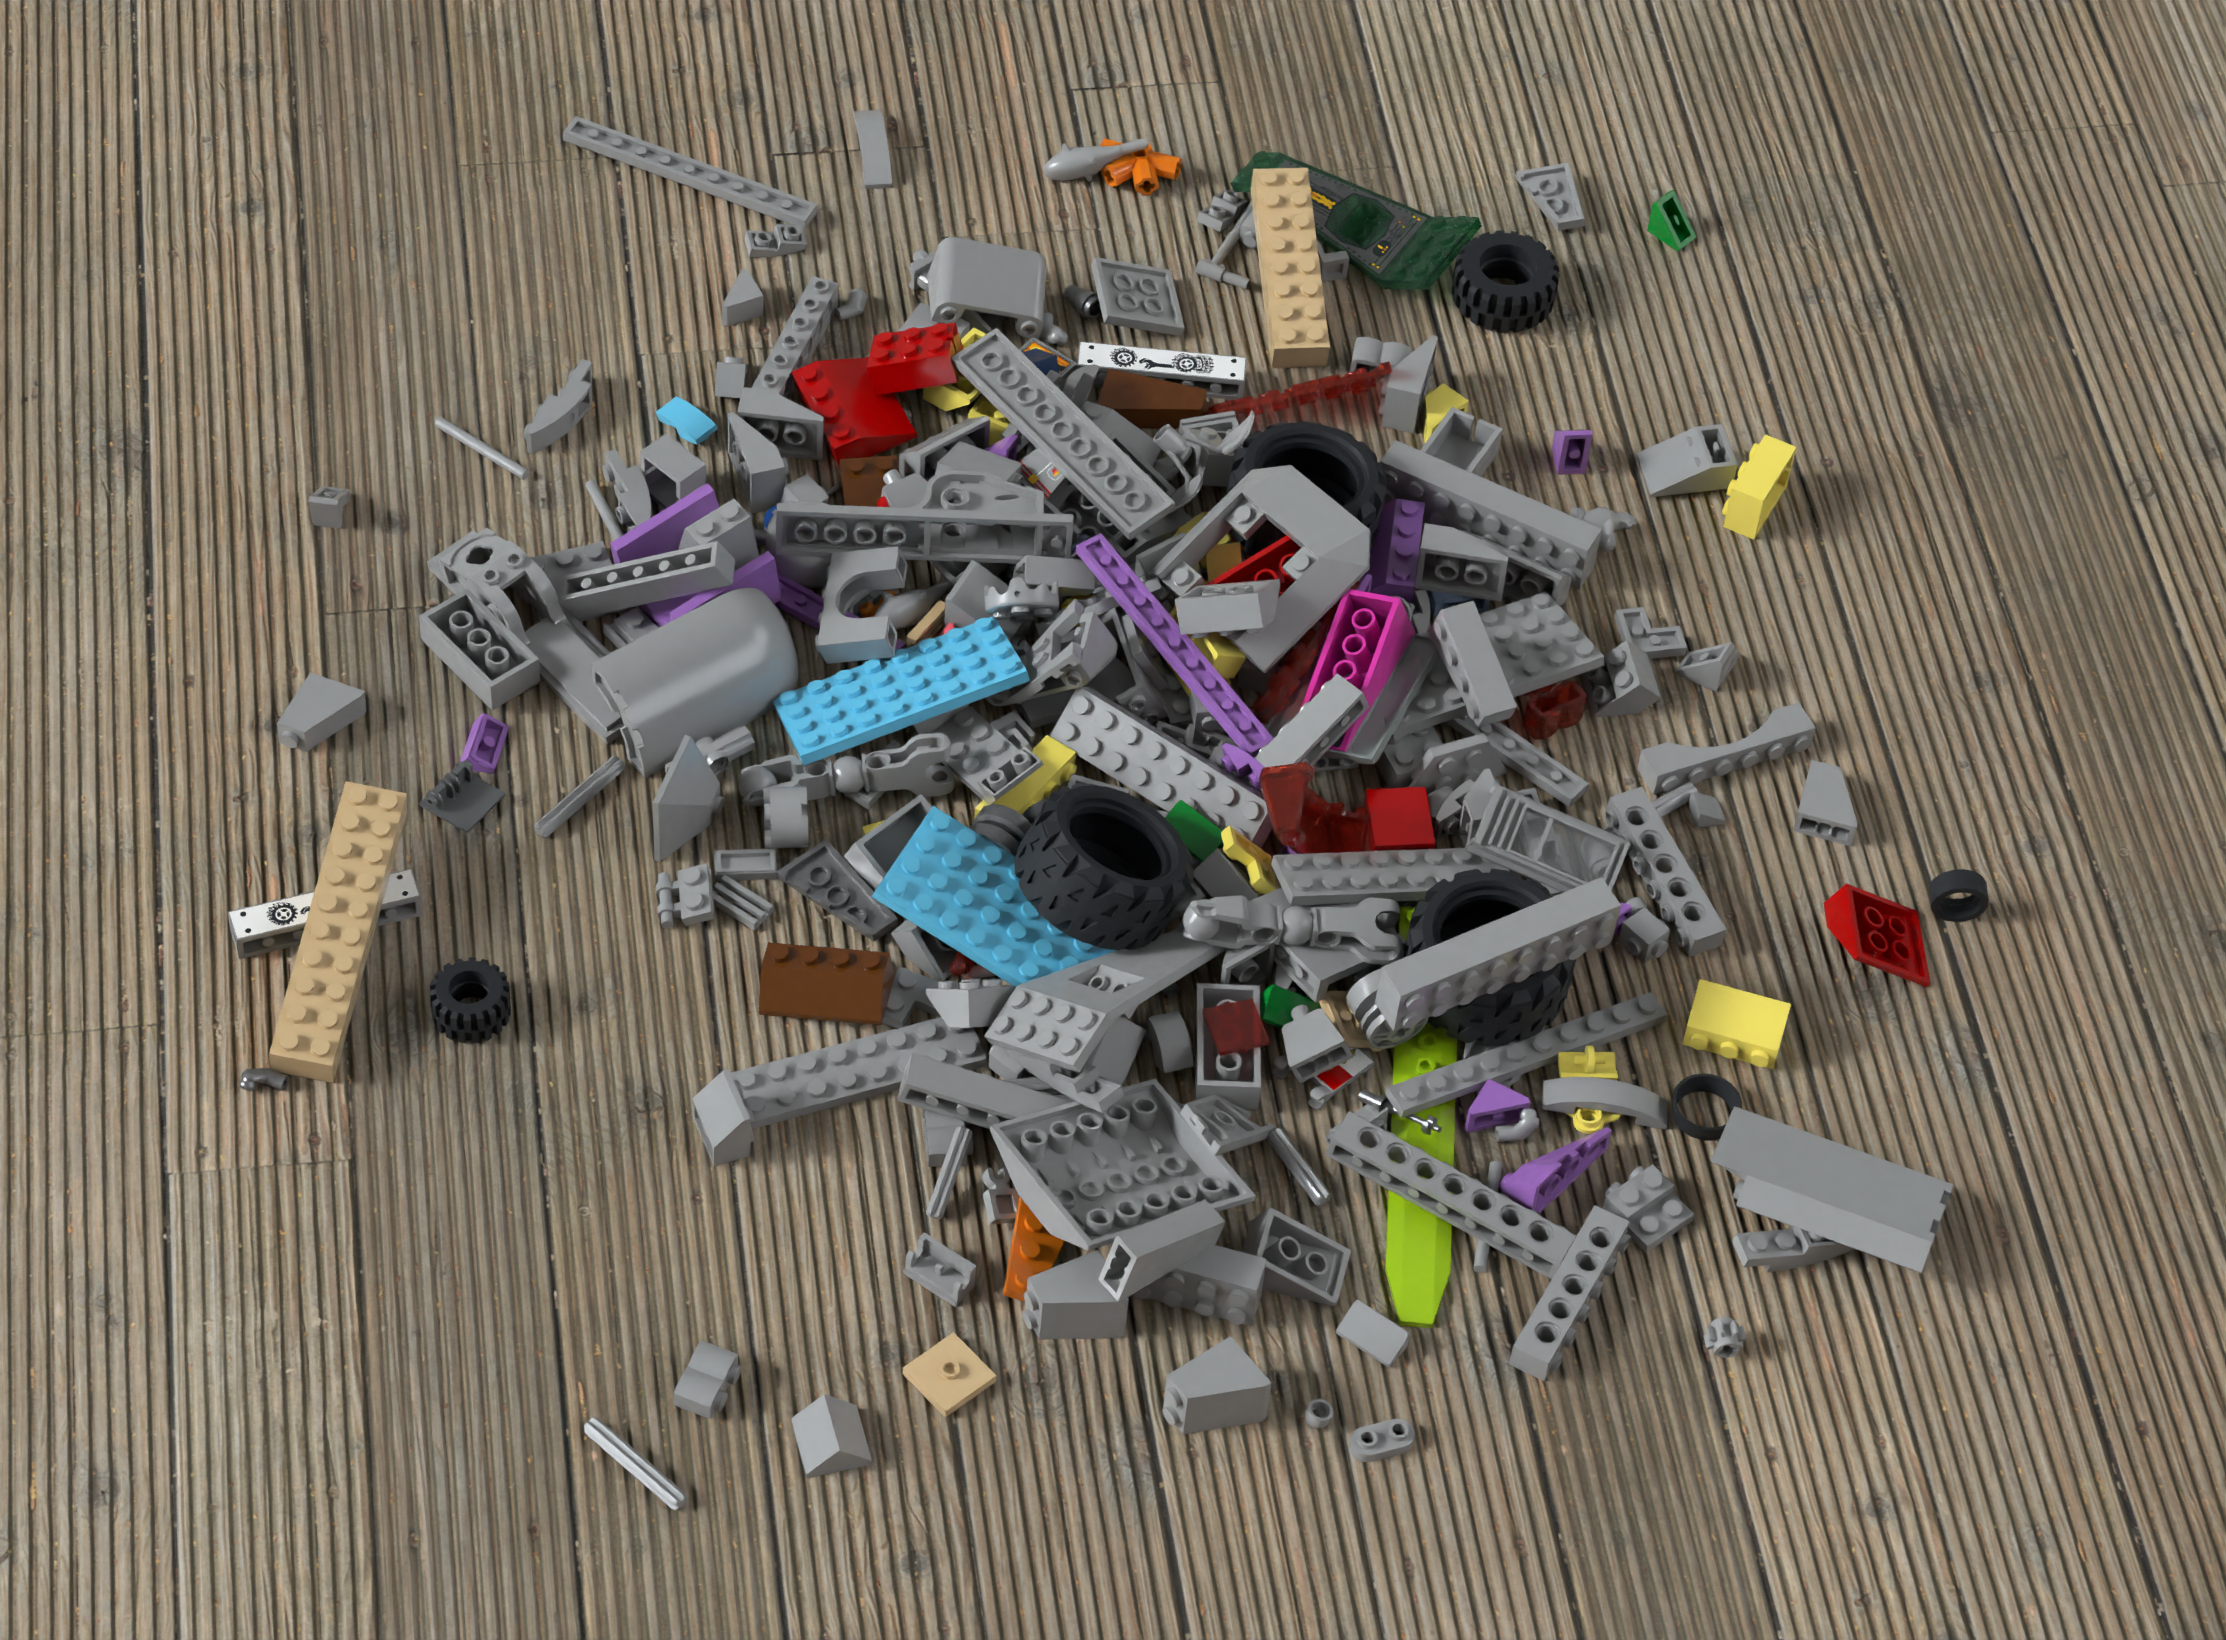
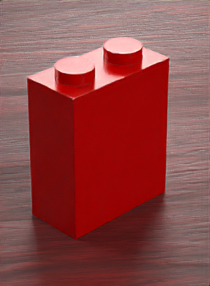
(1399, 819)

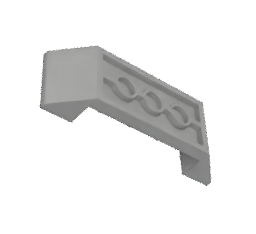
(980, 753)

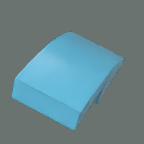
(687, 419)

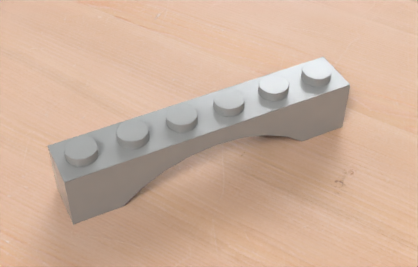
(1672, 765)

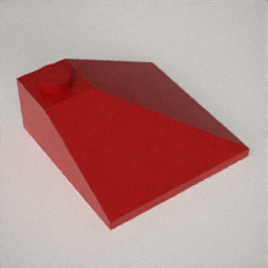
(1878, 932)

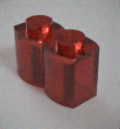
(1554, 710)

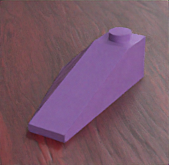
(1548, 1176)

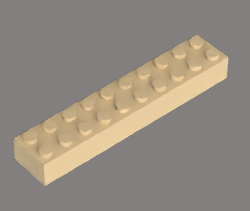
(338, 932)

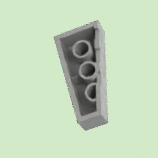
(1472, 663)

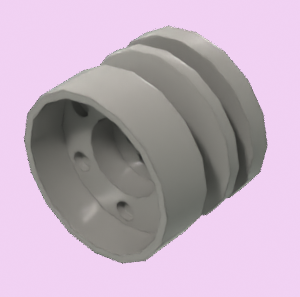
(1377, 1030)

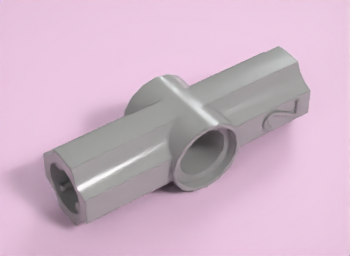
(724, 748)

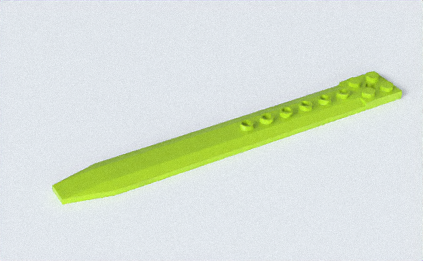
(1416, 1239)

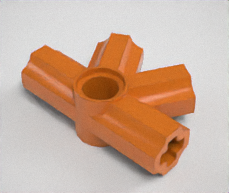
(1142, 167)

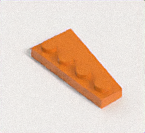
(1030, 1253)

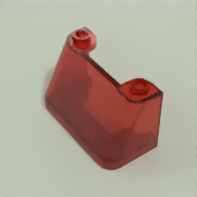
(1304, 818)

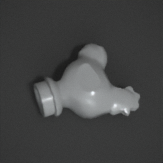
(1607, 520)

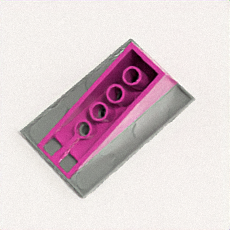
(1380, 656)

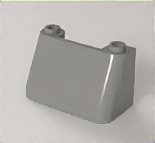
(988, 281)
(1097, 652)

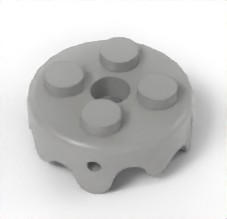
(1029, 603)

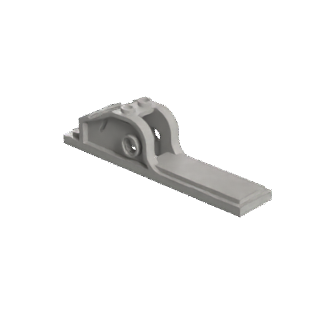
(922, 529)
(491, 564)

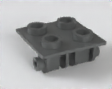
(462, 797)

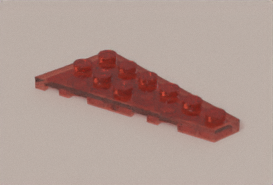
(1307, 392)
(1296, 663)

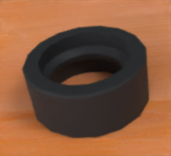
(1958, 882)

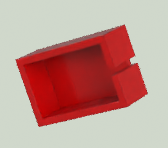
(914, 358)

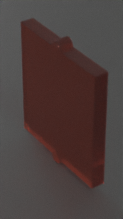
(1236, 1027)

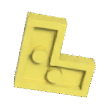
(1254, 859)

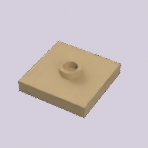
(949, 1374)

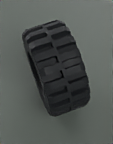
(1499, 304)

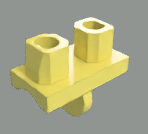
(1587, 1064)

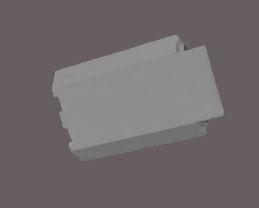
(1832, 1189)

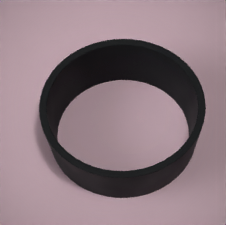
(1704, 1083)

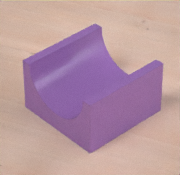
(664, 534)

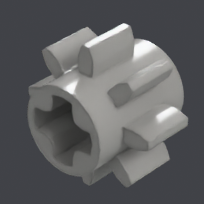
(1724, 1337)

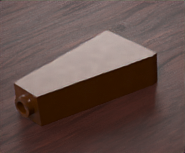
(1151, 401)

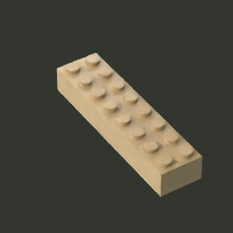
(1289, 268)

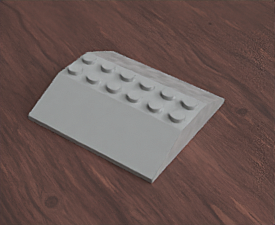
(1113, 1169)

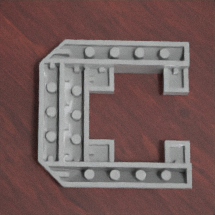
(1324, 569)

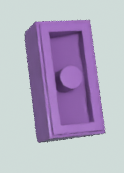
(485, 743)

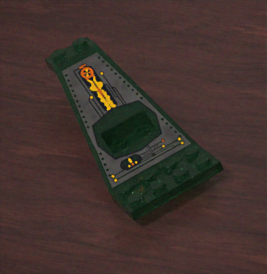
(1381, 236)

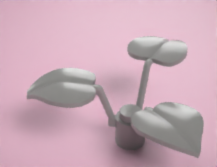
(1178, 452)

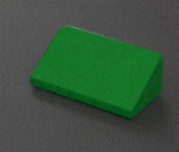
(1195, 830)
(1278, 1003)

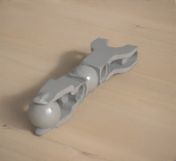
(881, 770)
(1240, 922)

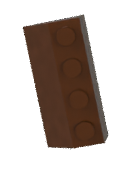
(825, 983)

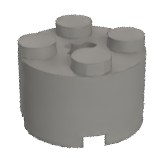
(785, 817)

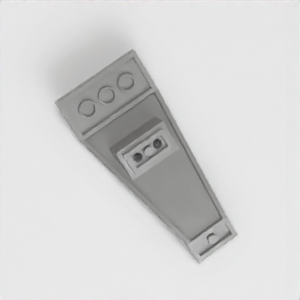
(1071, 1009)

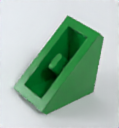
(1670, 222)

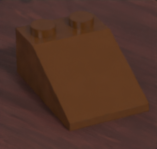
(863, 479)

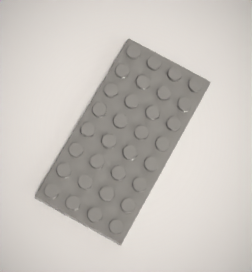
(1534, 648)

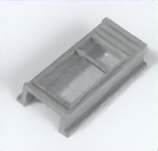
(1545, 843)

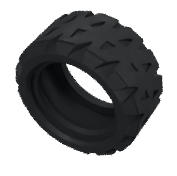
(1325, 456)
(1103, 867)
(1464, 905)

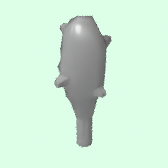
(1087, 161)
(912, 605)

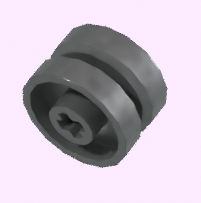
(1001, 826)

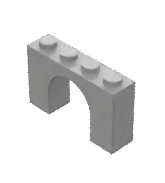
(849, 578)

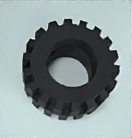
(475, 1019)

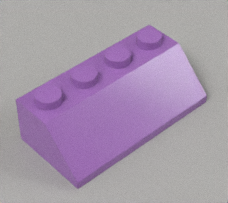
(1397, 549)

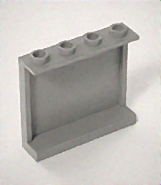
(1313, 966)

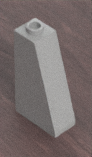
(1159, 1247)

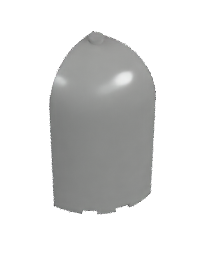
(698, 675)

